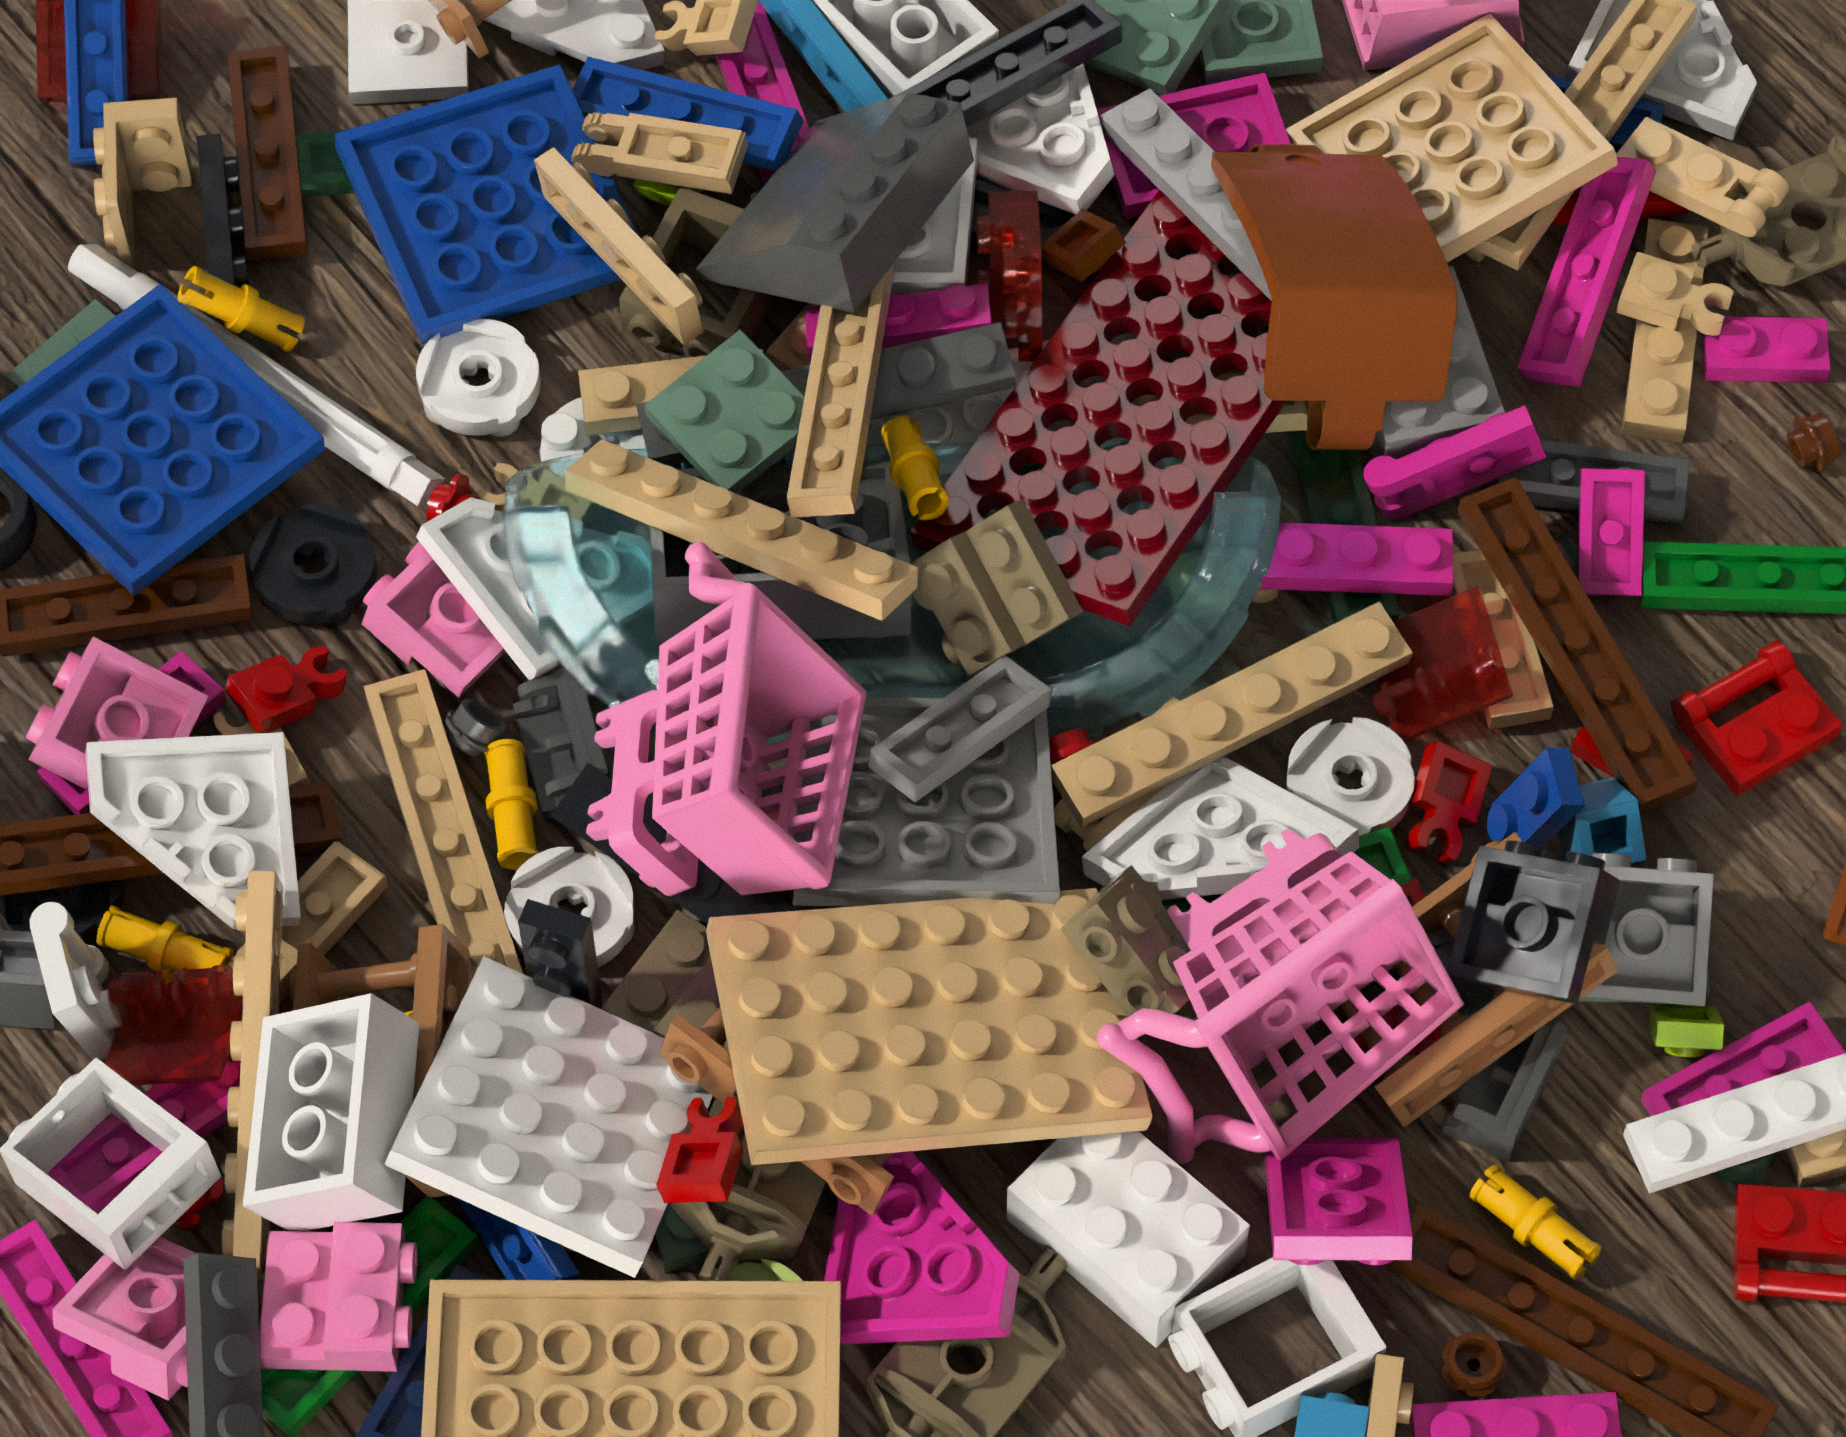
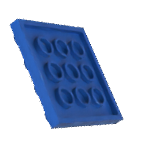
(464, 206)
(150, 439)

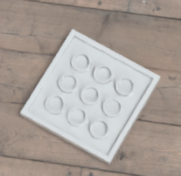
(548, 1117)

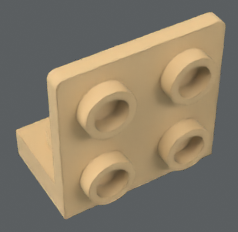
(138, 150)

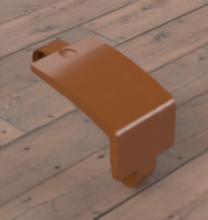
(1352, 283)

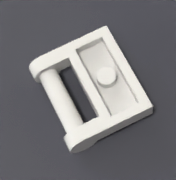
(74, 980)

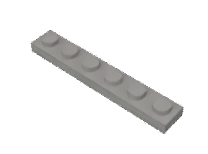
(1182, 170)

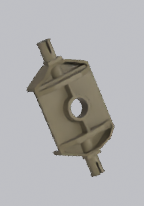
(1781, 249)
(761, 1218)
(925, 1398)

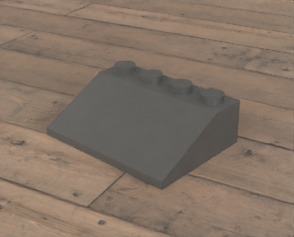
(845, 203)
(875, 524)

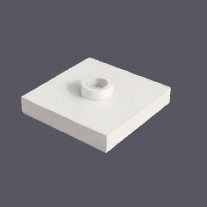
(402, 53)

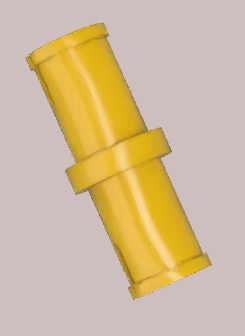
(241, 308)
(914, 467)
(511, 803)
(159, 944)
(1535, 1222)

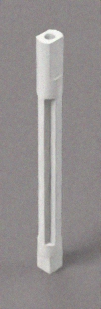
(341, 429)

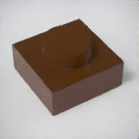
(1082, 245)

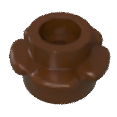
(1813, 441)
(1478, 1348)

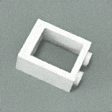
(149, 1201)
(1331, 1303)

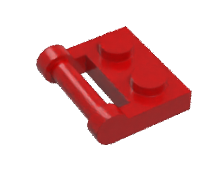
(1766, 735)
(1789, 1227)

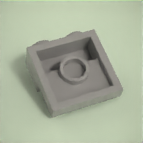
(1658, 933)

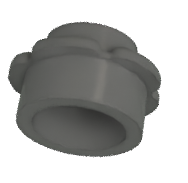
(474, 726)

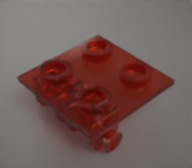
(1451, 668)
(173, 1025)

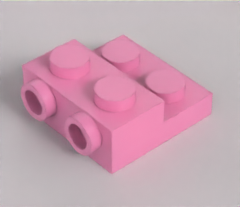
(430, 621)
(108, 700)
(337, 1298)
(134, 1316)

